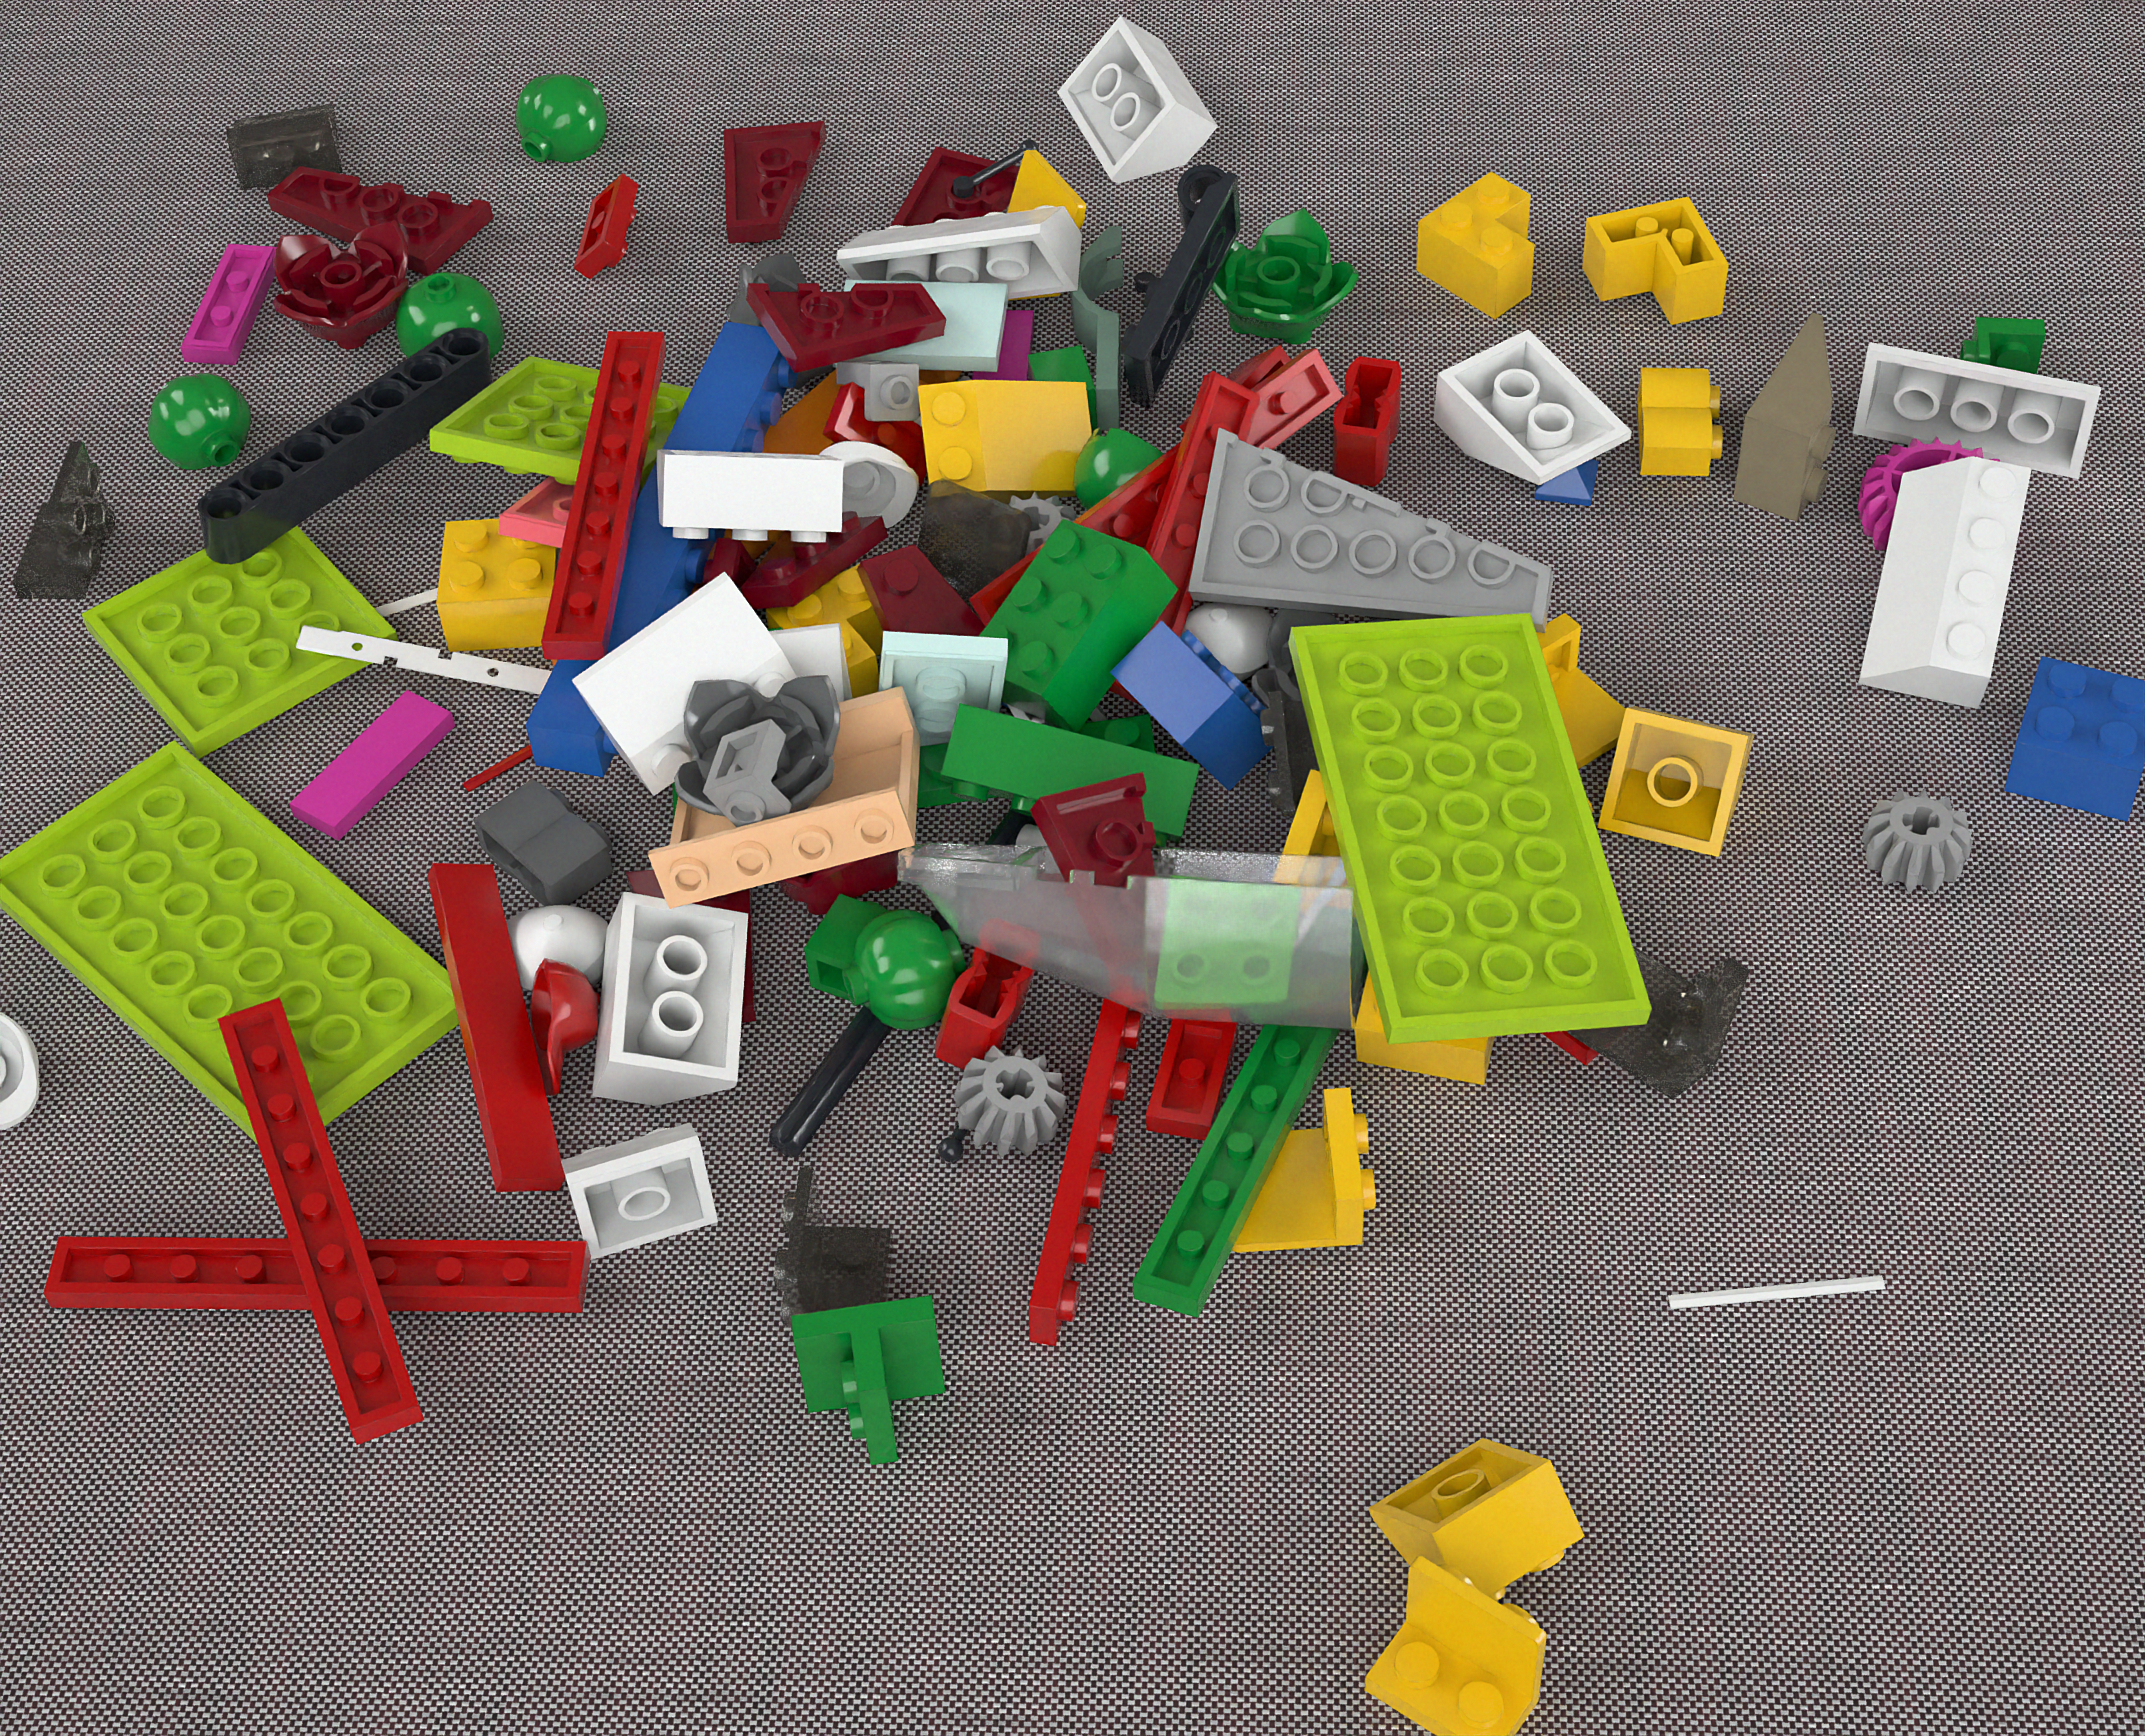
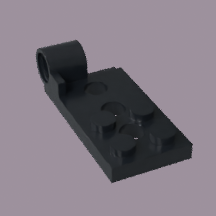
(1180, 293)

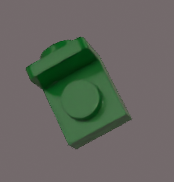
(2006, 343)

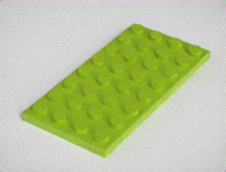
(1465, 830)
(200, 906)

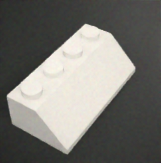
(1025, 249)
(2004, 411)
(1946, 580)

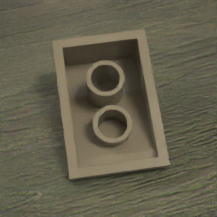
(1789, 430)

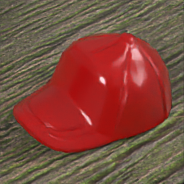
(561, 1017)

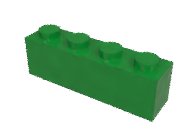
(1034, 760)

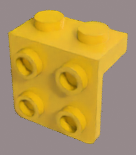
(1588, 712)
(1315, 1185)

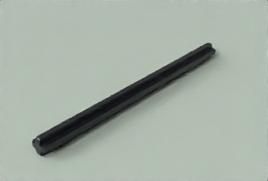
(854, 1046)

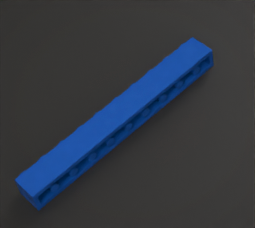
(725, 412)

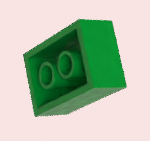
(1075, 620)

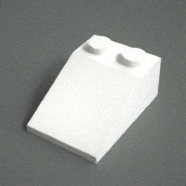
(1524, 411)

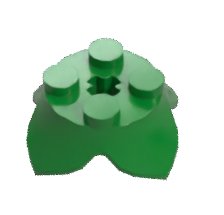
(1284, 281)

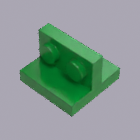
(865, 1361)

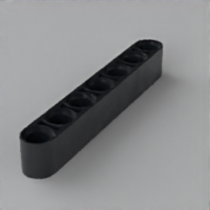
(342, 446)

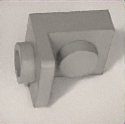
(888, 387)
(743, 775)

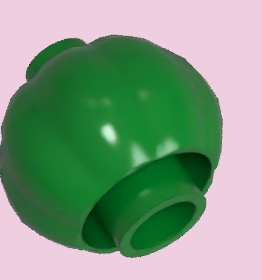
(560, 118)
(199, 421)
(904, 969)

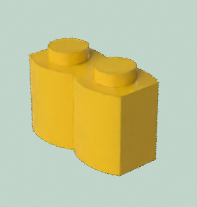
(1676, 421)

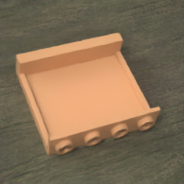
(858, 816)

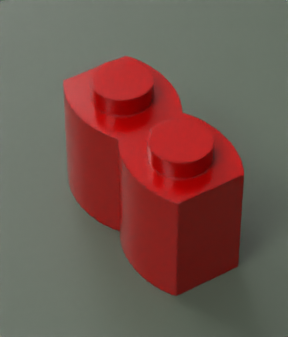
(1366, 420)
(981, 1008)

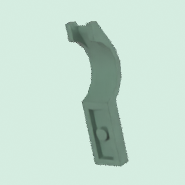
(1098, 327)

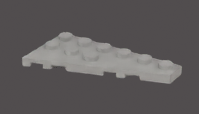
(1332, 547)

